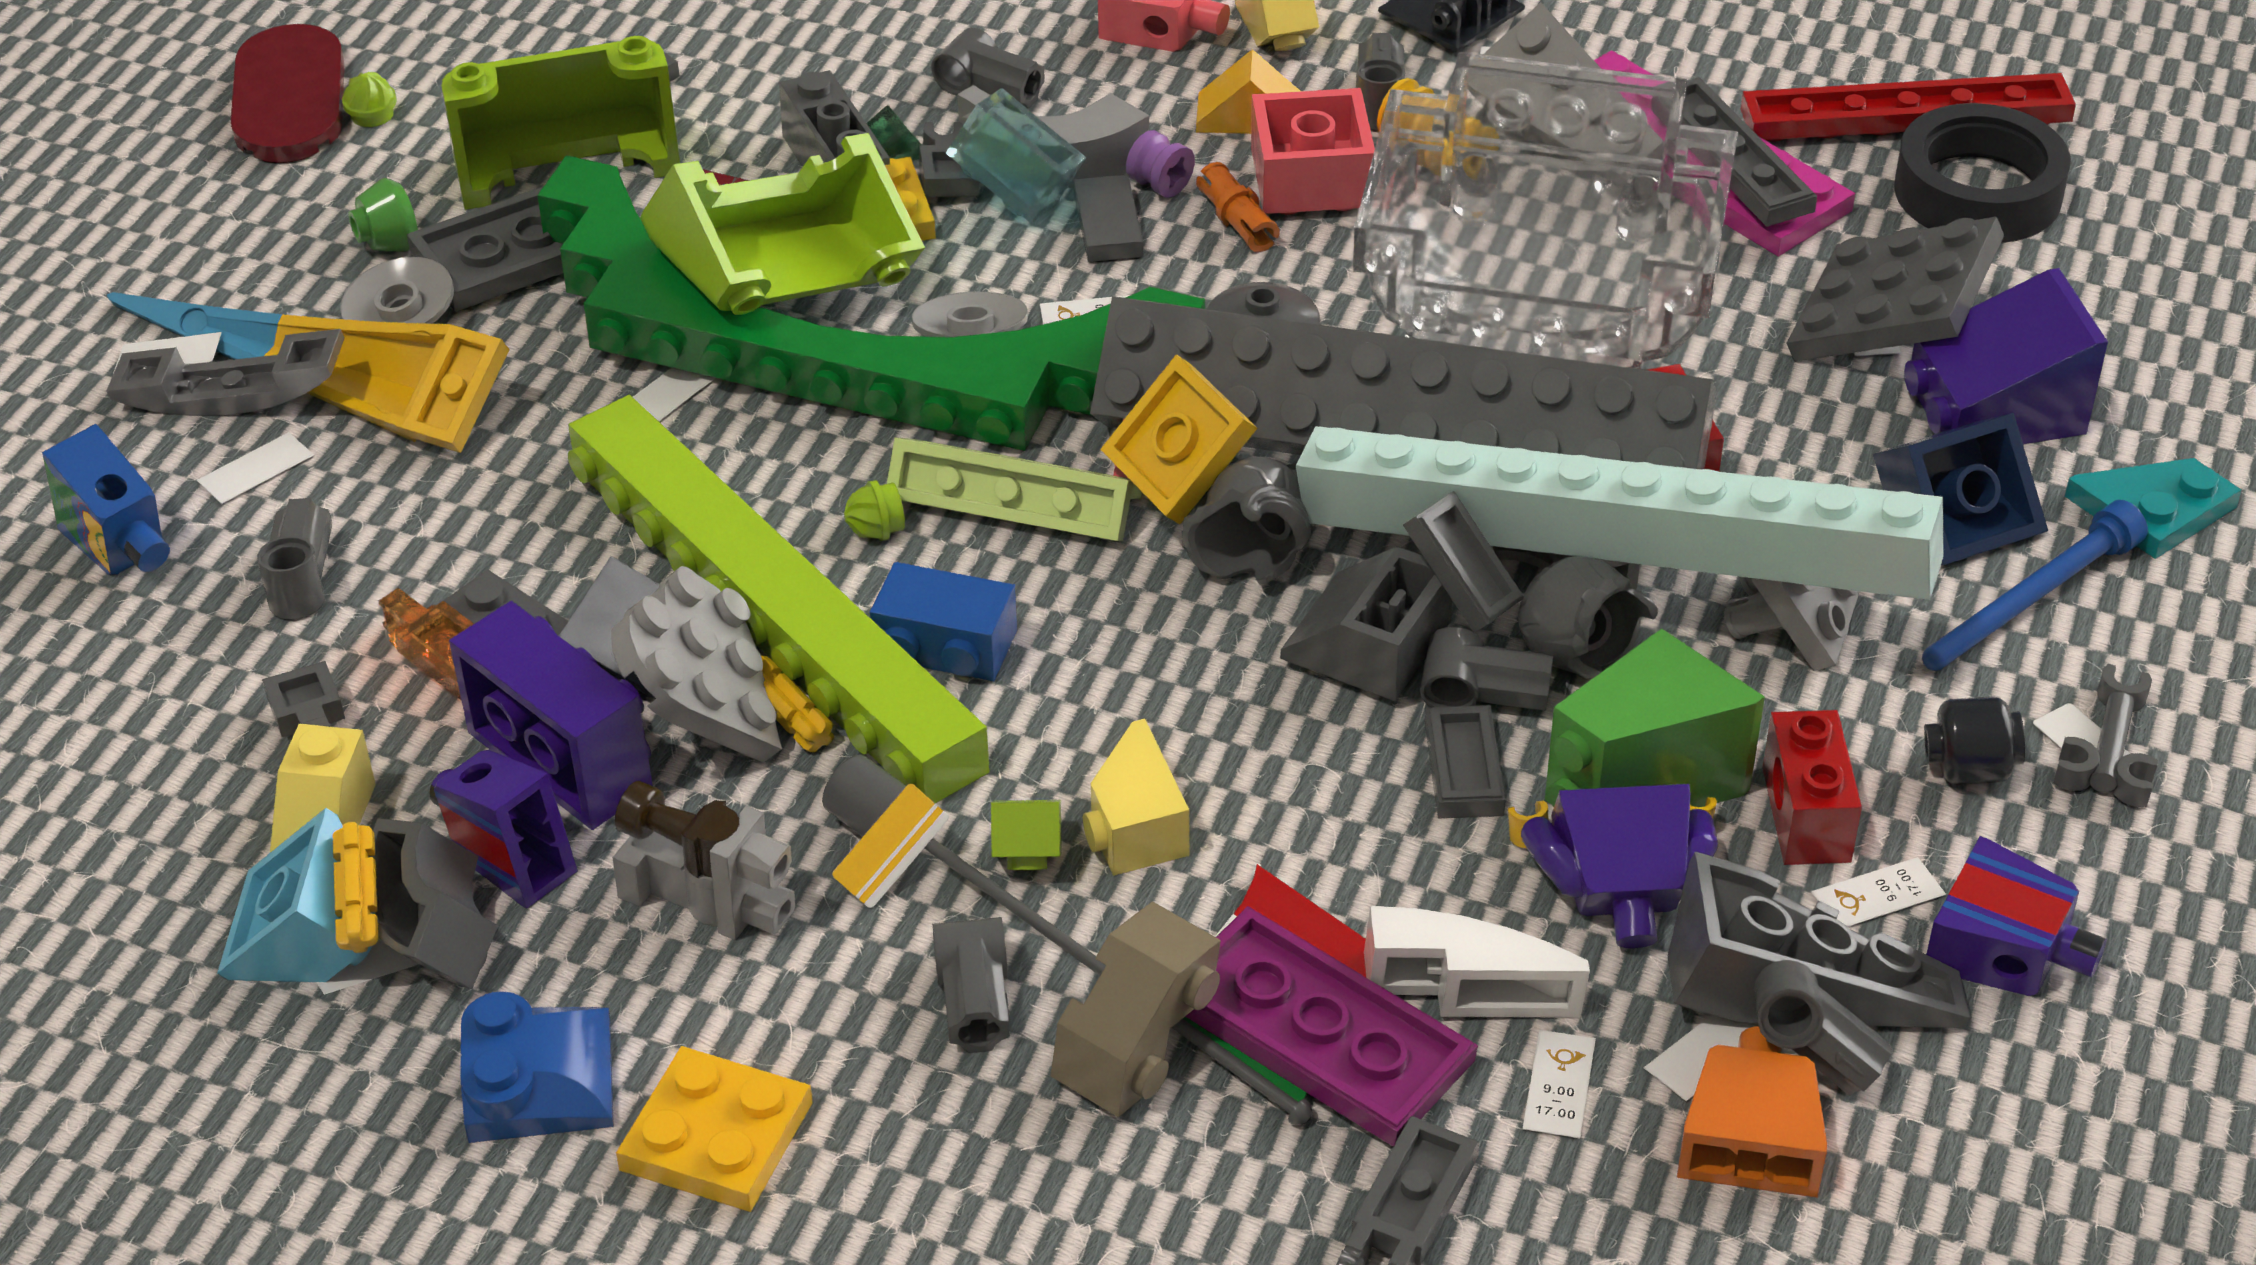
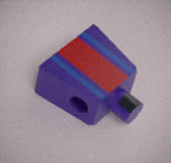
(508, 821)
(2011, 923)

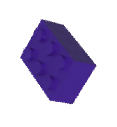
(552, 710)

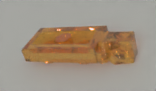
(424, 635)

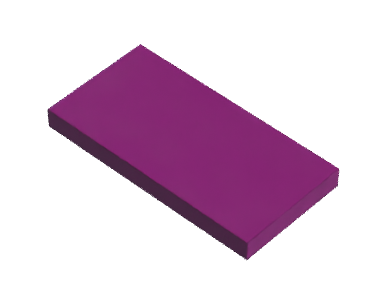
(1330, 1028)

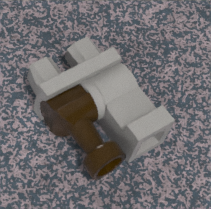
(702, 862)

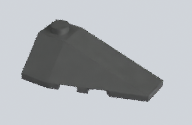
(1738, 924)

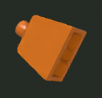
(1755, 1120)

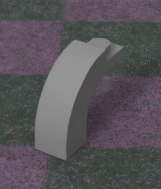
(1100, 131)

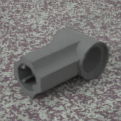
(978, 62)
(1377, 70)
(295, 559)
(1465, 672)
(973, 972)
(1820, 1029)

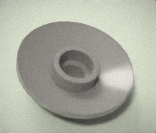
(399, 292)
(969, 314)

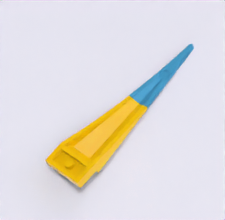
(397, 375)

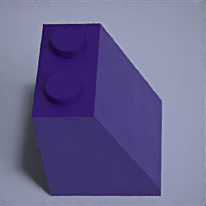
(2016, 354)

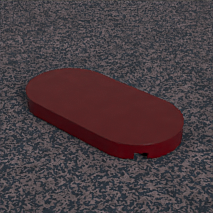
(288, 92)

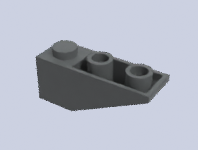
(819, 116)

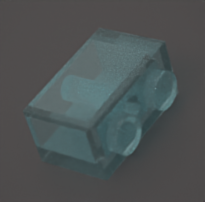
(1015, 155)

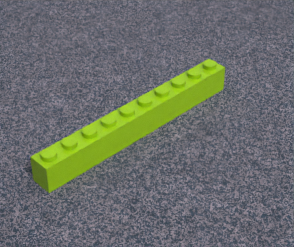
(795, 611)

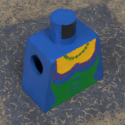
(118, 521)

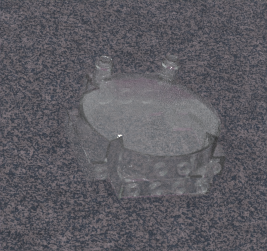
(1546, 212)

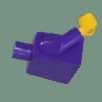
(1619, 850)

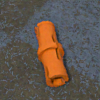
(1238, 207)

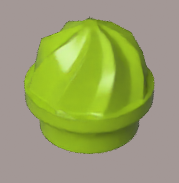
(369, 100)
(875, 511)

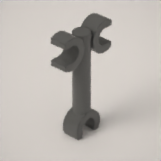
(2105, 766)

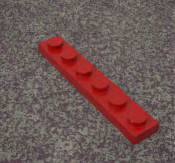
(1895, 105)

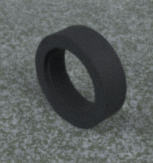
(1987, 133)

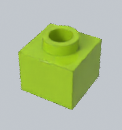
(1026, 832)

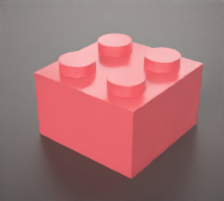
(1311, 150)

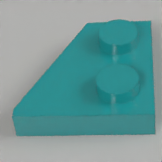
(2172, 495)

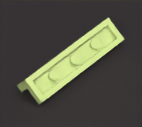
(1011, 488)

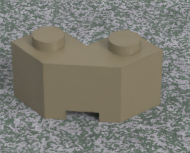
(1151, 980)

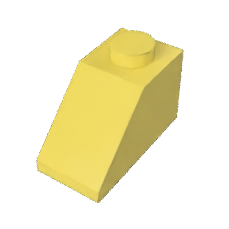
(1279, 21)
(319, 772)
(1137, 806)

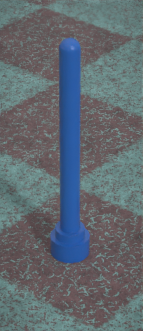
(2113, 531)

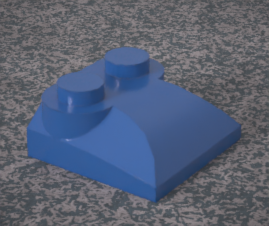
(534, 1068)

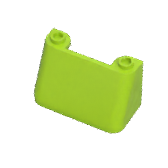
(559, 106)
(785, 233)

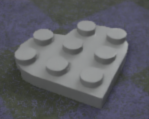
(699, 663)

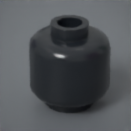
(1975, 740)

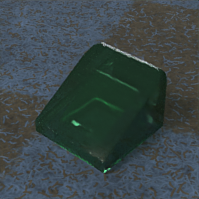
(894, 135)

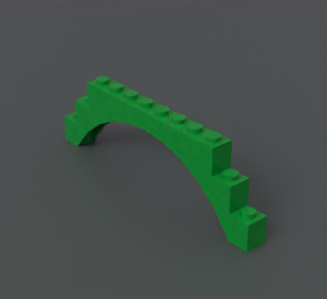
(960, 385)

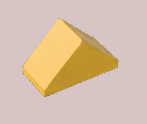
(1227, 100)

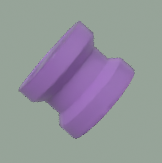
(1160, 164)

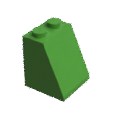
(1657, 721)

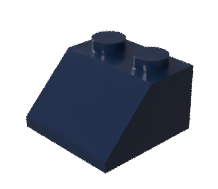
(1982, 483)

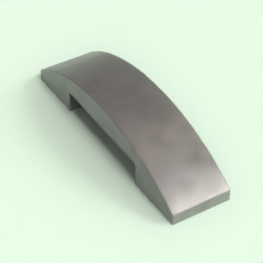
(164, 384)

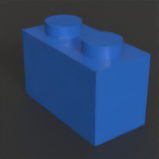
(948, 619)

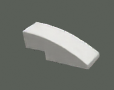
(1472, 965)

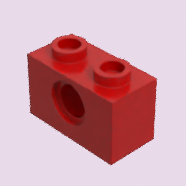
(1811, 787)

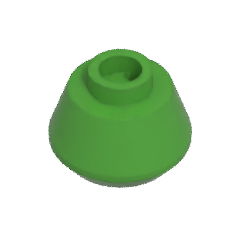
(383, 217)

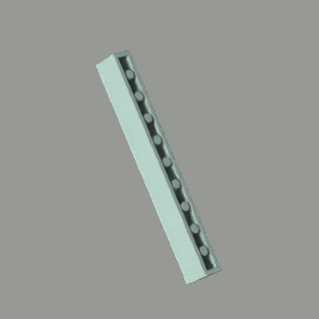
(1632, 511)

